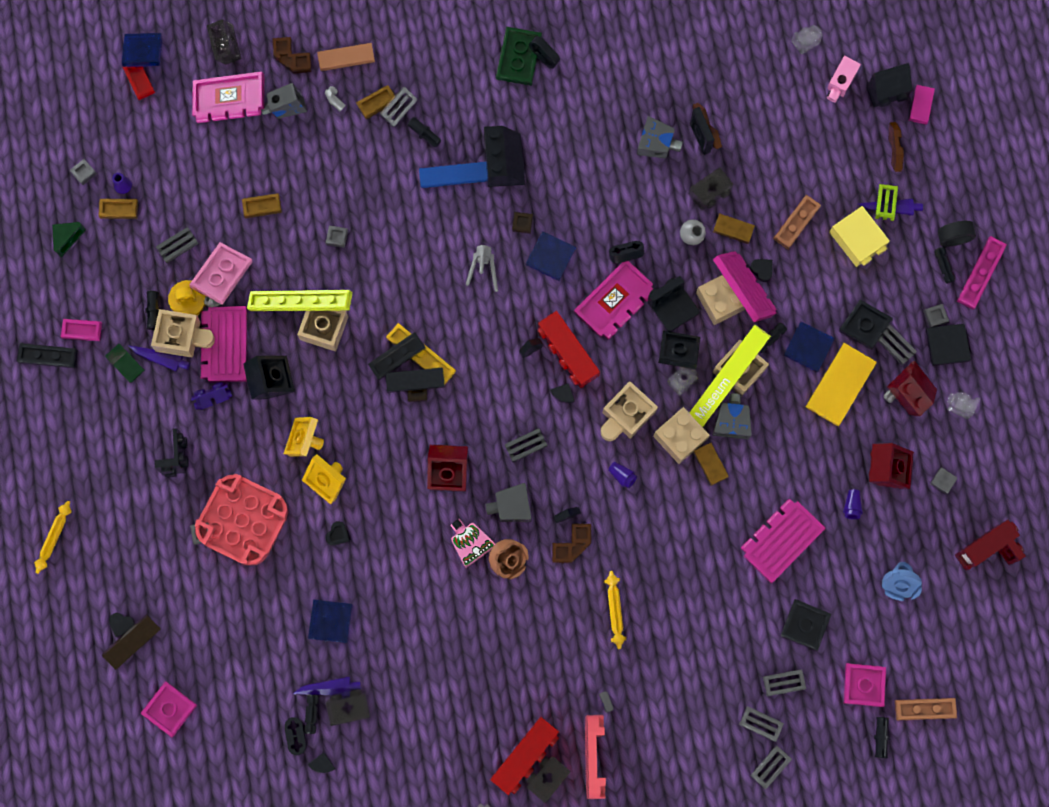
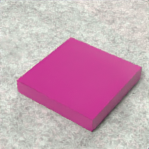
(864, 685)
(169, 709)

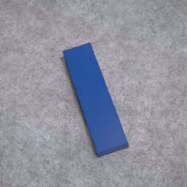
(453, 174)

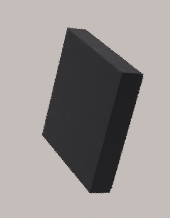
(701, 131)
(866, 324)
(948, 344)
(679, 350)
(805, 625)

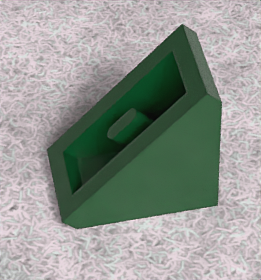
(65, 236)
(124, 363)

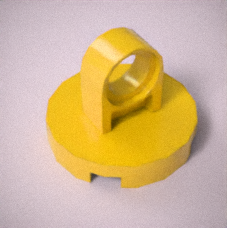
(185, 299)

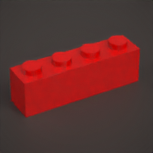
(568, 349)
(524, 756)

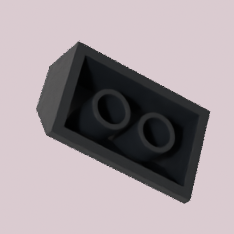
(503, 157)

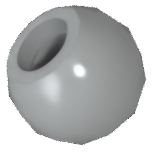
(692, 232)

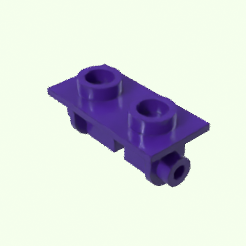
(218, 392)

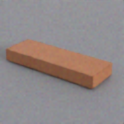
(346, 57)
(797, 222)
(925, 709)

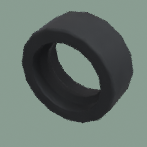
(956, 233)

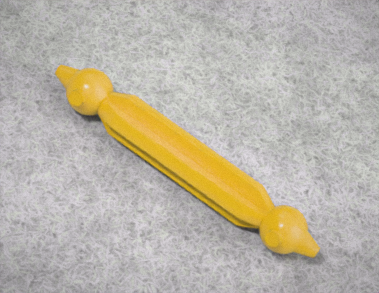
(52, 537)
(615, 610)

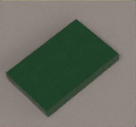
(516, 59)

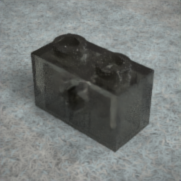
(224, 42)
(716, 180)
(341, 715)
(559, 773)

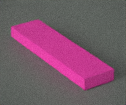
(981, 273)

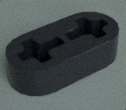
(544, 52)
(626, 251)
(290, 737)

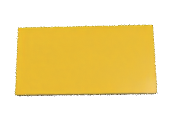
(841, 384)

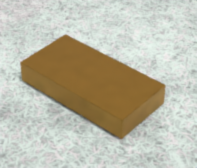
(375, 102)
(261, 205)
(118, 208)
(734, 228)
(711, 464)

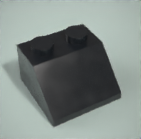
(890, 85)
(268, 377)

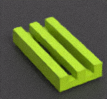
(885, 214)

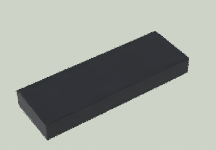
(47, 355)
(397, 356)
(415, 380)

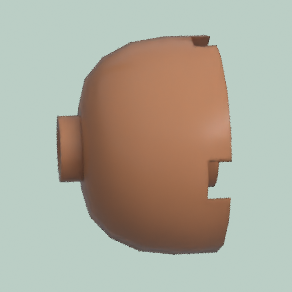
(508, 558)

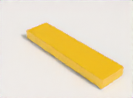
(427, 358)

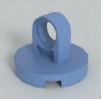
(902, 583)

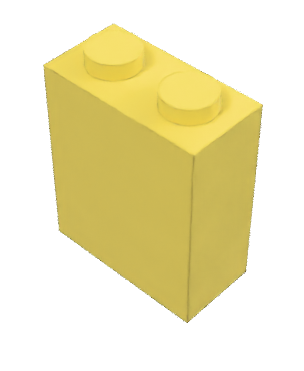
(859, 237)

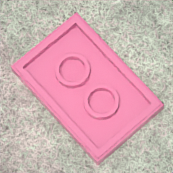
(220, 273)

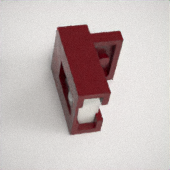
(997, 539)

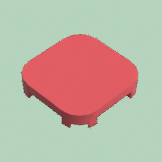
(241, 520)
(593, 728)

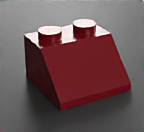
(913, 390)
(891, 466)
(447, 467)

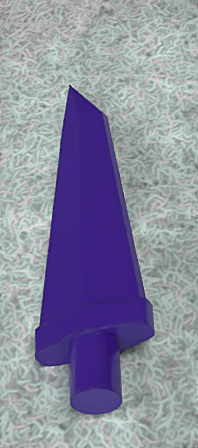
(904, 206)
(167, 360)
(330, 687)

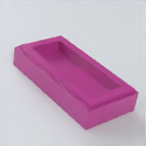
(921, 104)
(81, 330)

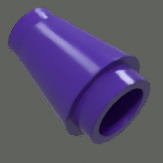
(121, 183)
(623, 475)
(853, 505)

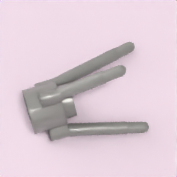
(483, 256)

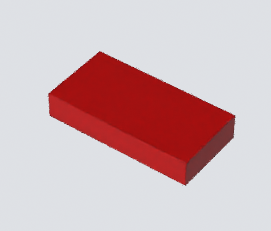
(139, 81)

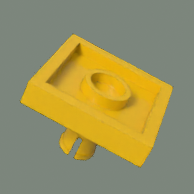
(302, 437)
(324, 478)

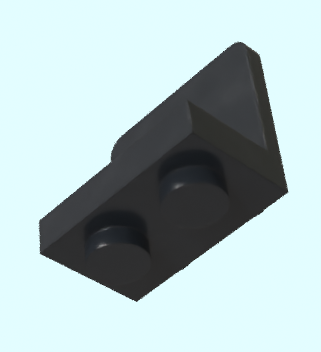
(672, 304)
(178, 464)

